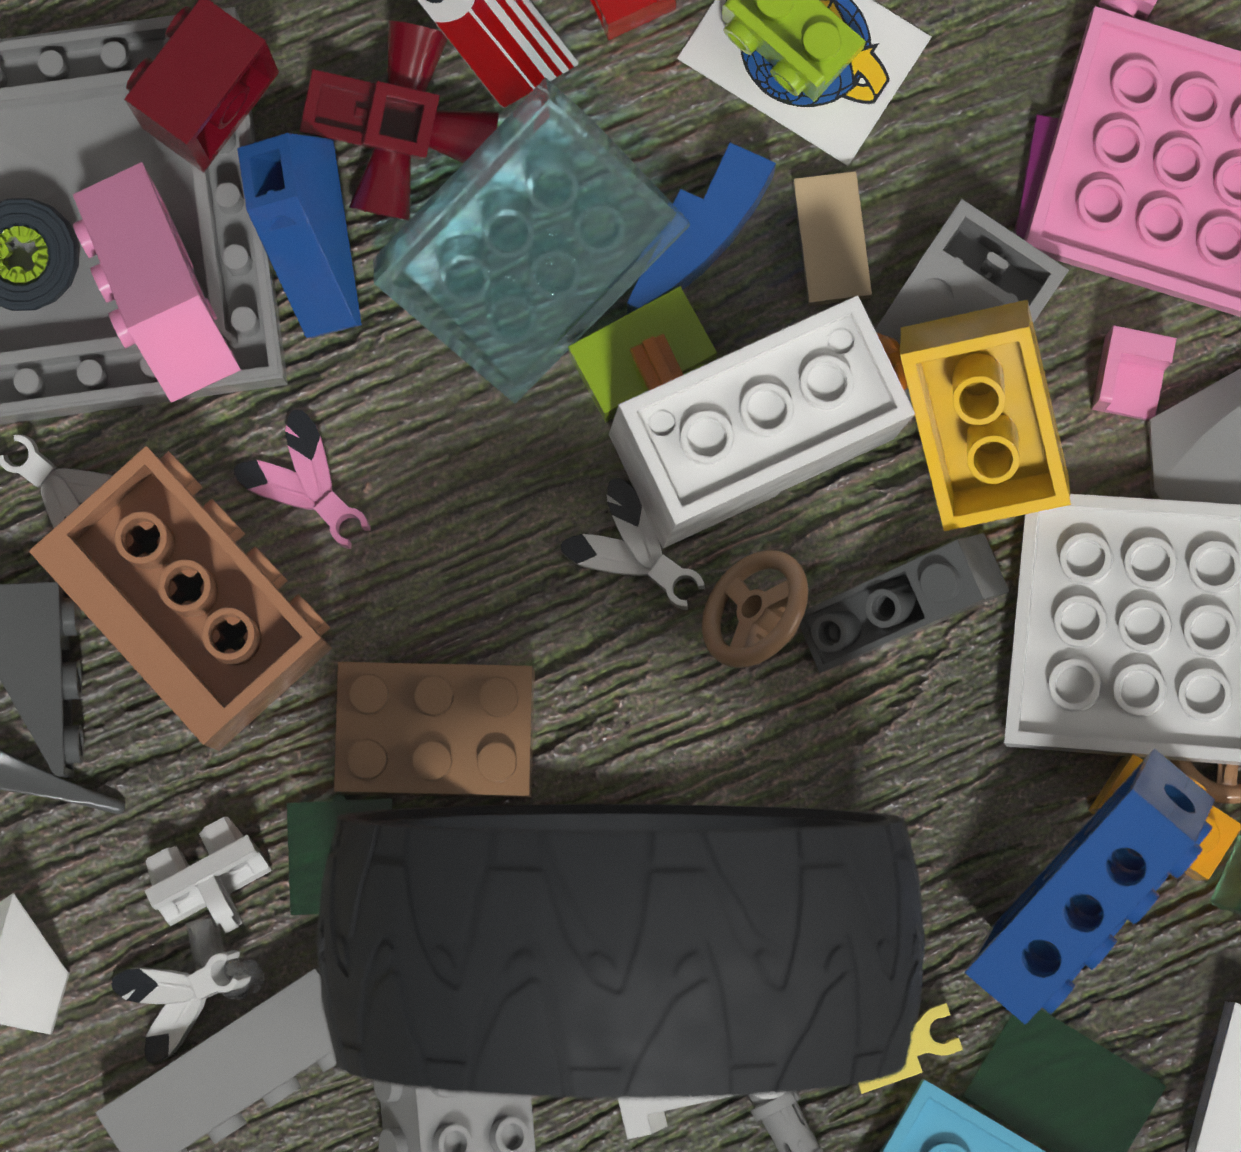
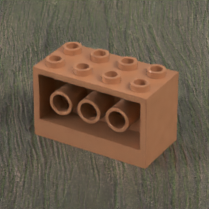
(140, 597)

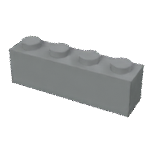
(226, 1075)

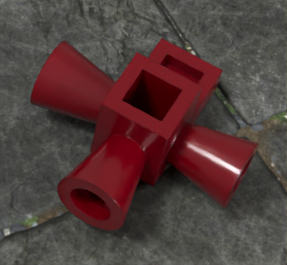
(394, 119)

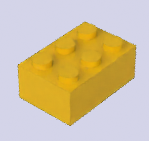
(985, 415)

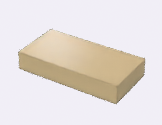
(832, 238)

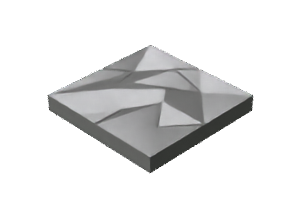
(71, 129)

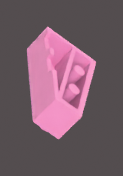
(151, 282)

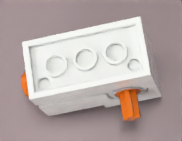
(757, 418)

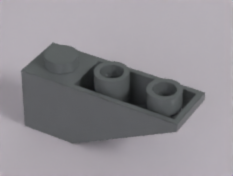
(903, 601)
(39, 668)

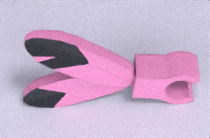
(308, 486)

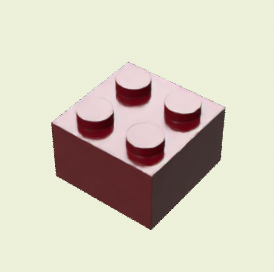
(200, 82)

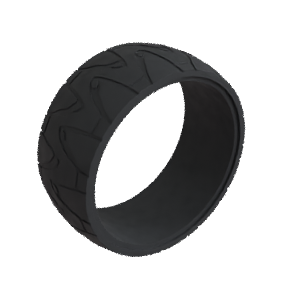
(620, 949)

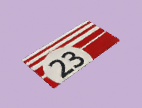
(502, 44)

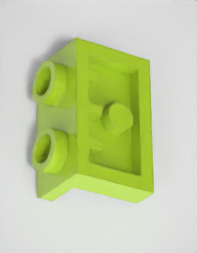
(797, 37)

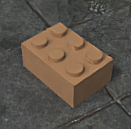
(434, 730)

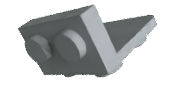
(453, 1121)

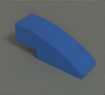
(713, 224)

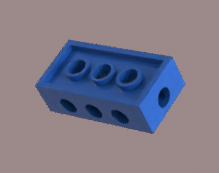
(1093, 888)

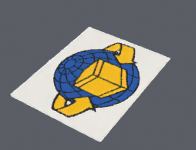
(853, 101)

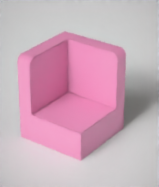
(1132, 372)

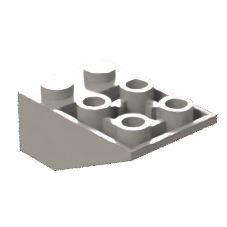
(971, 269)

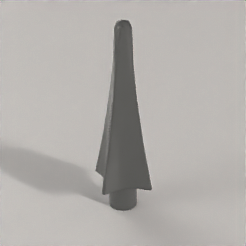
(28, 779)

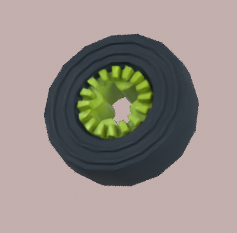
(54, 260)

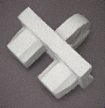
(185, 889)

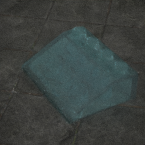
(528, 242)

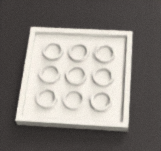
(1129, 630)

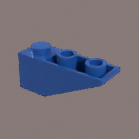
(301, 221)

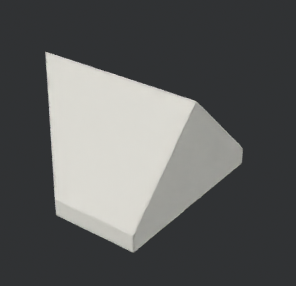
(29, 972)

